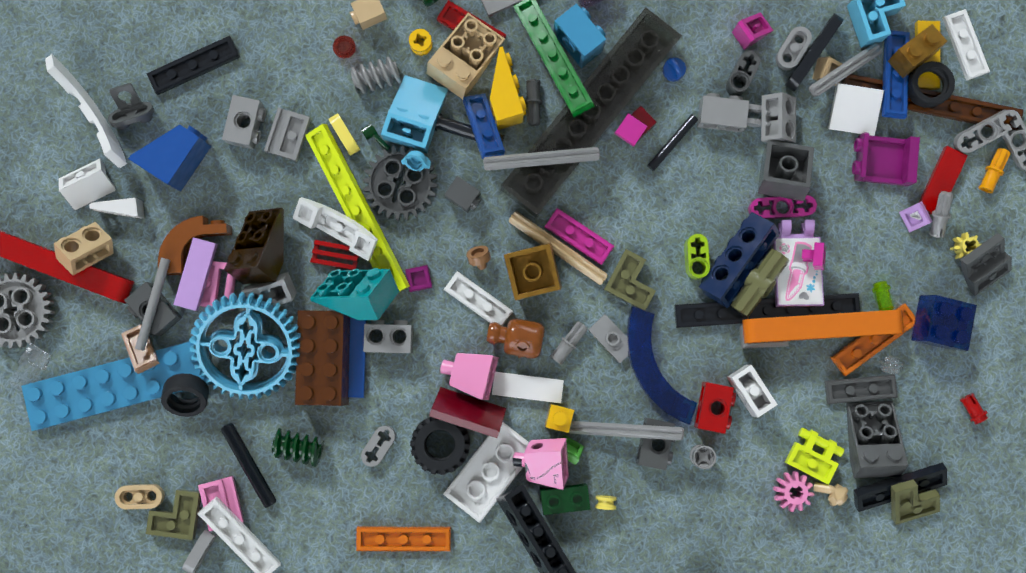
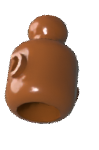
(520, 337)

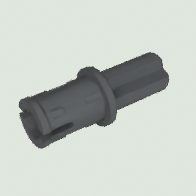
(533, 102)

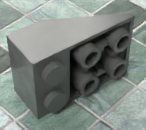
(875, 440)

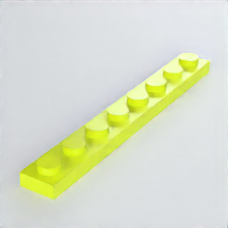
(352, 199)

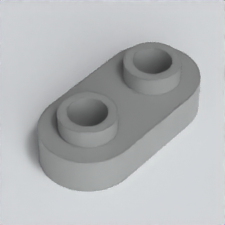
(793, 49)

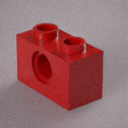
(705, 418)

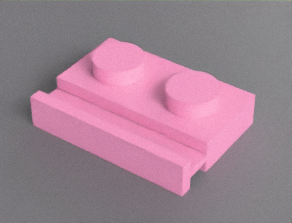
(226, 491)

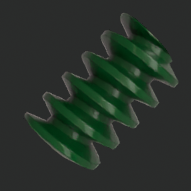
(297, 448)

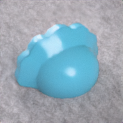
(416, 161)

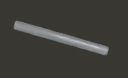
(152, 304)

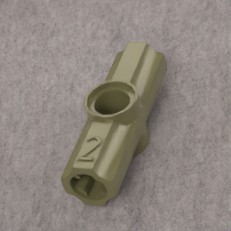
(760, 282)

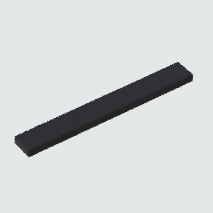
(716, 314)

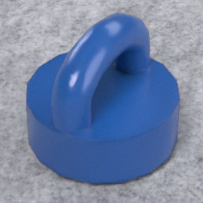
(674, 69)

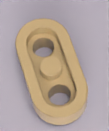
(140, 496)

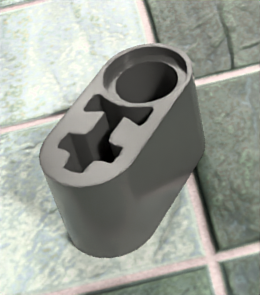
(744, 77)

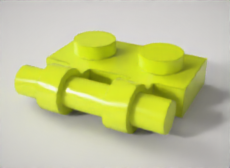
(811, 462)

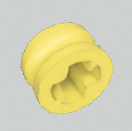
(605, 502)

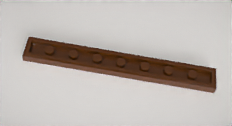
(953, 108)

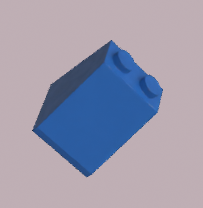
(173, 155)

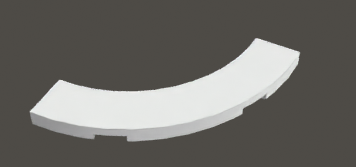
(106, 136)

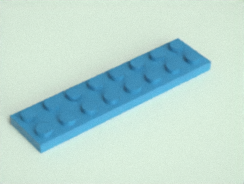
(103, 388)

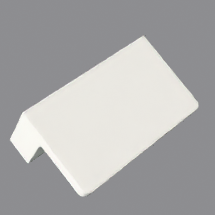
(86, 184)

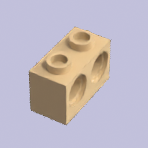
(83, 248)

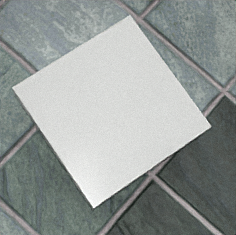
(855, 109)

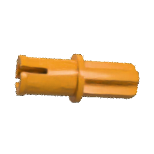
(994, 170)

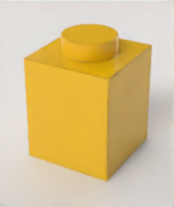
(559, 418)

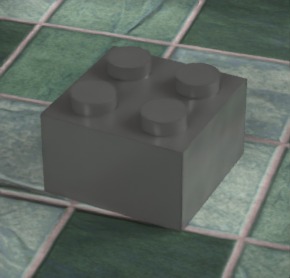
(786, 170)

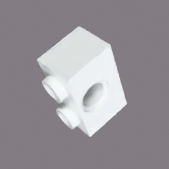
(752, 391)

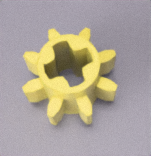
(960, 246)

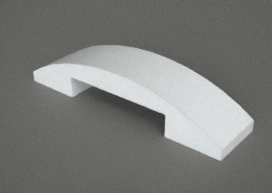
(337, 225)

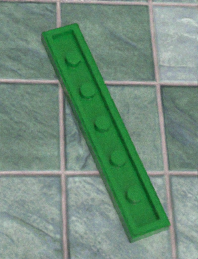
(553, 57)

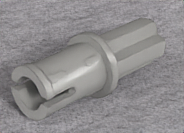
(941, 214)
(569, 343)

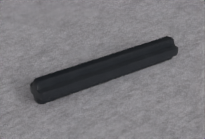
(248, 465)

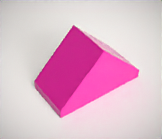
(751, 30)

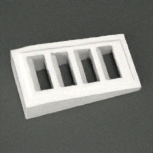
(124, 207)

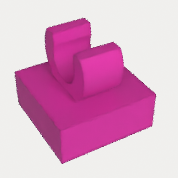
(816, 256)

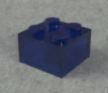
(944, 322)

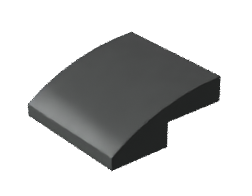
(986, 264)

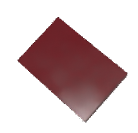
(468, 412)

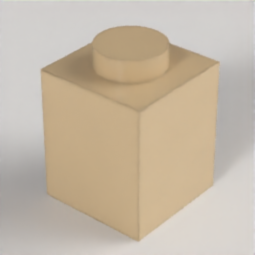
(367, 13)

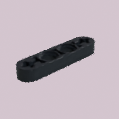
(814, 52)

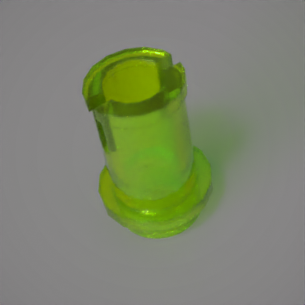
(883, 296)

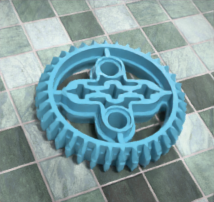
(238, 354)

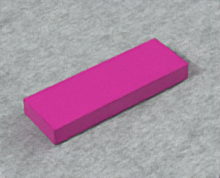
(579, 236)

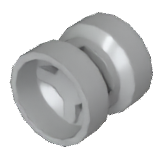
(706, 456)

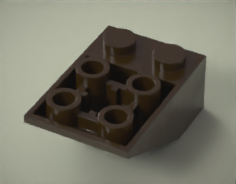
(258, 248)

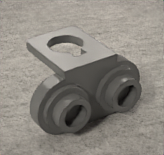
(130, 112)

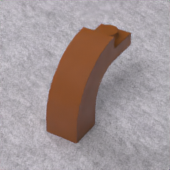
(179, 239)

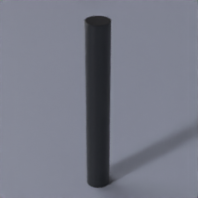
(672, 142)

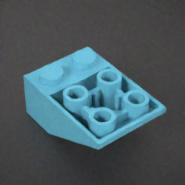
(414, 114)

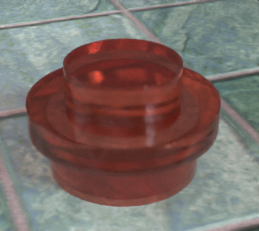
(344, 47)

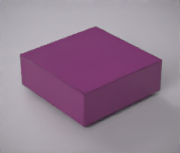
(418, 278)

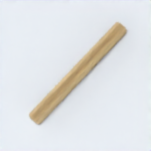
(558, 247)

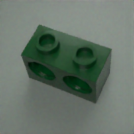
(570, 499)

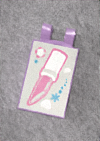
(798, 282)

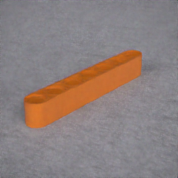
(823, 326)

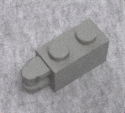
(727, 113)

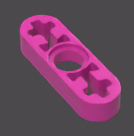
(799, 212)

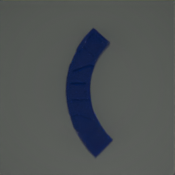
(647, 371)

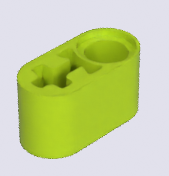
(691, 251)

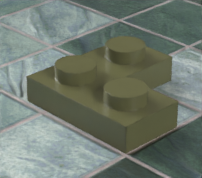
(624, 282)
(909, 505)
(180, 522)

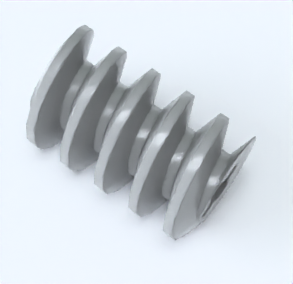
(375, 75)

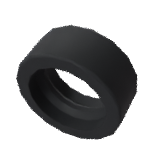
(945, 76)
(188, 383)

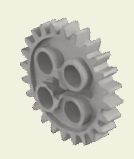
(35, 305)

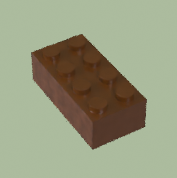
(323, 358)

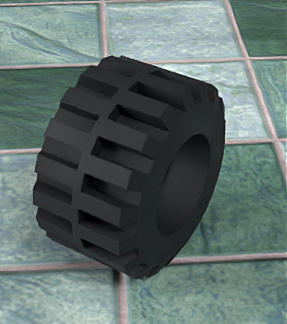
(430, 462)

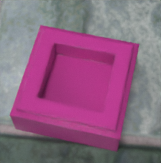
(630, 130)

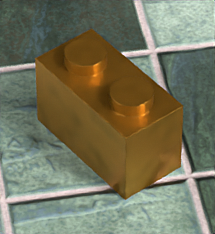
(917, 51)

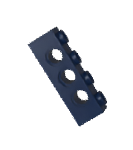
(751, 254)

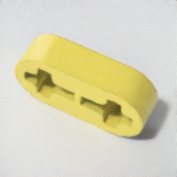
(344, 134)

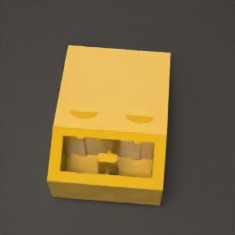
(505, 103)

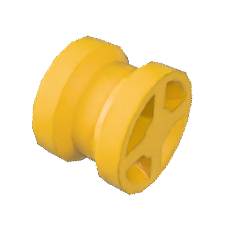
(423, 46)

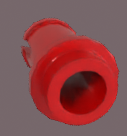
(974, 409)

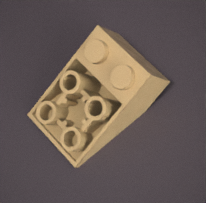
(464, 56)

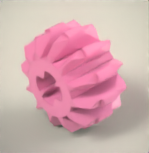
(784, 491)

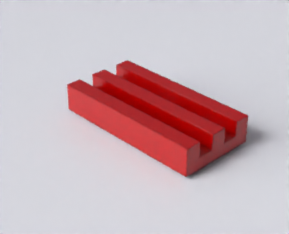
(316, 252)

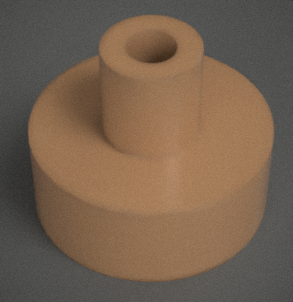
(479, 256)

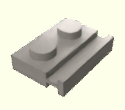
(287, 134)

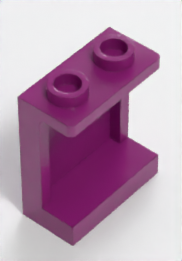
(886, 160)

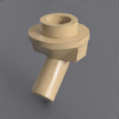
(837, 493)

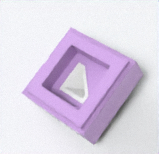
(915, 216)

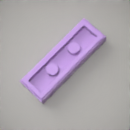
(195, 274)

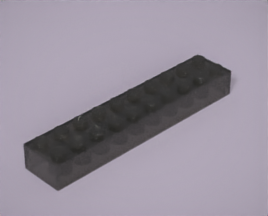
(611, 91)

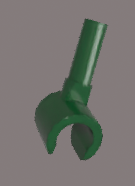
(369, 132)

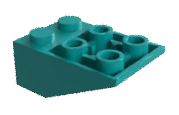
(357, 292)

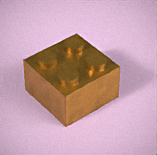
(532, 271)

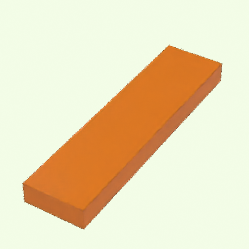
(865, 347)
(403, 538)

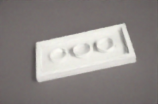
(487, 473)

